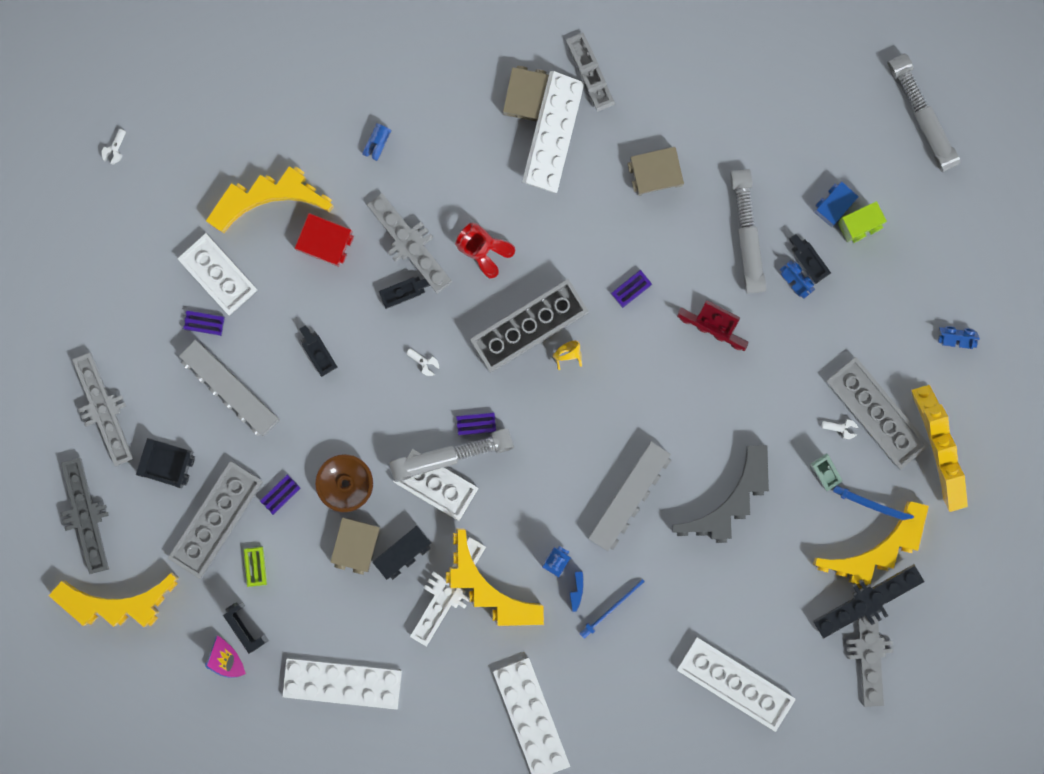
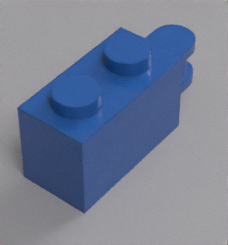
(556, 561)

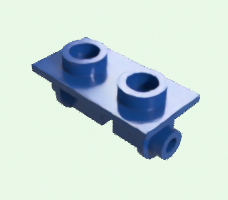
(802, 284)
(967, 338)

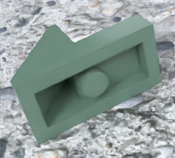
(826, 472)

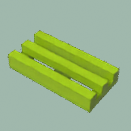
(255, 566)

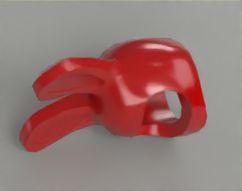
(476, 243)

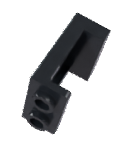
(165, 463)
(240, 629)

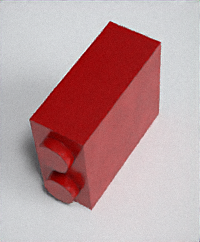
(324, 240)

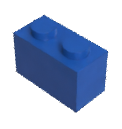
(836, 204)

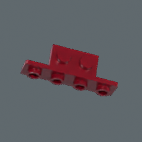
(716, 322)

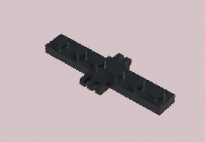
(868, 601)

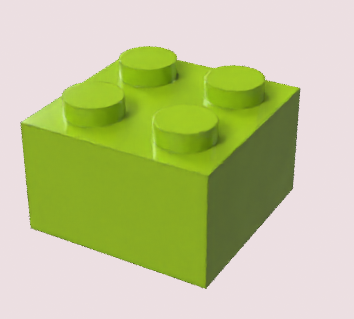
(862, 221)

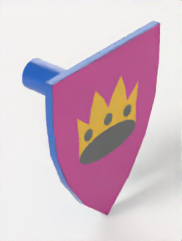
(224, 660)

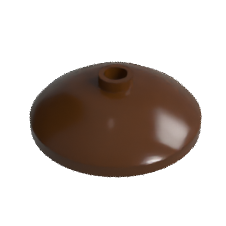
(330, 480)

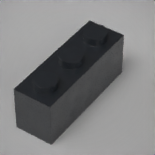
(402, 553)

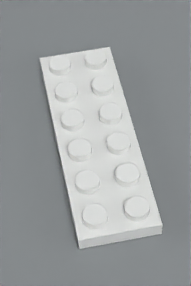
(553, 132)
(342, 683)
(736, 684)
(531, 718)

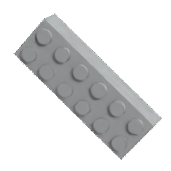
(529, 326)

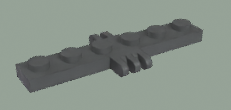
(84, 516)

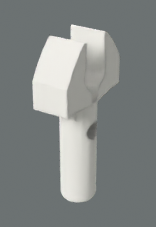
(114, 148)
(422, 361)
(840, 428)

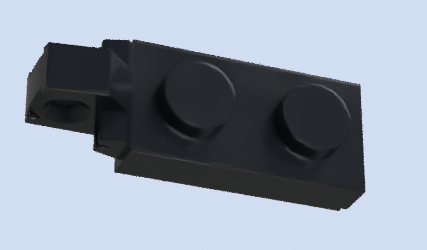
(809, 259)
(403, 291)
(317, 352)

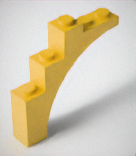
(290, 187)
(943, 447)
(906, 535)
(85, 606)
(507, 610)

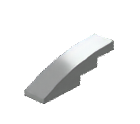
(590, 72)

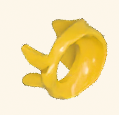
(574, 347)

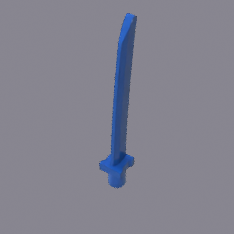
(846, 494)
(590, 628)

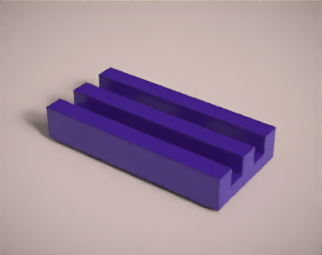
(619, 298)
(188, 320)
(459, 424)
(285, 500)

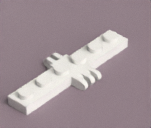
(443, 599)

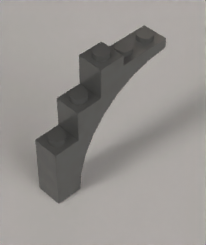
(753, 479)

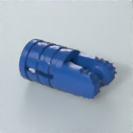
(378, 138)

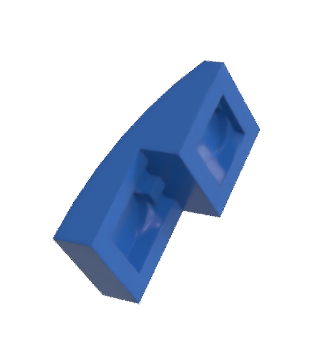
(576, 596)

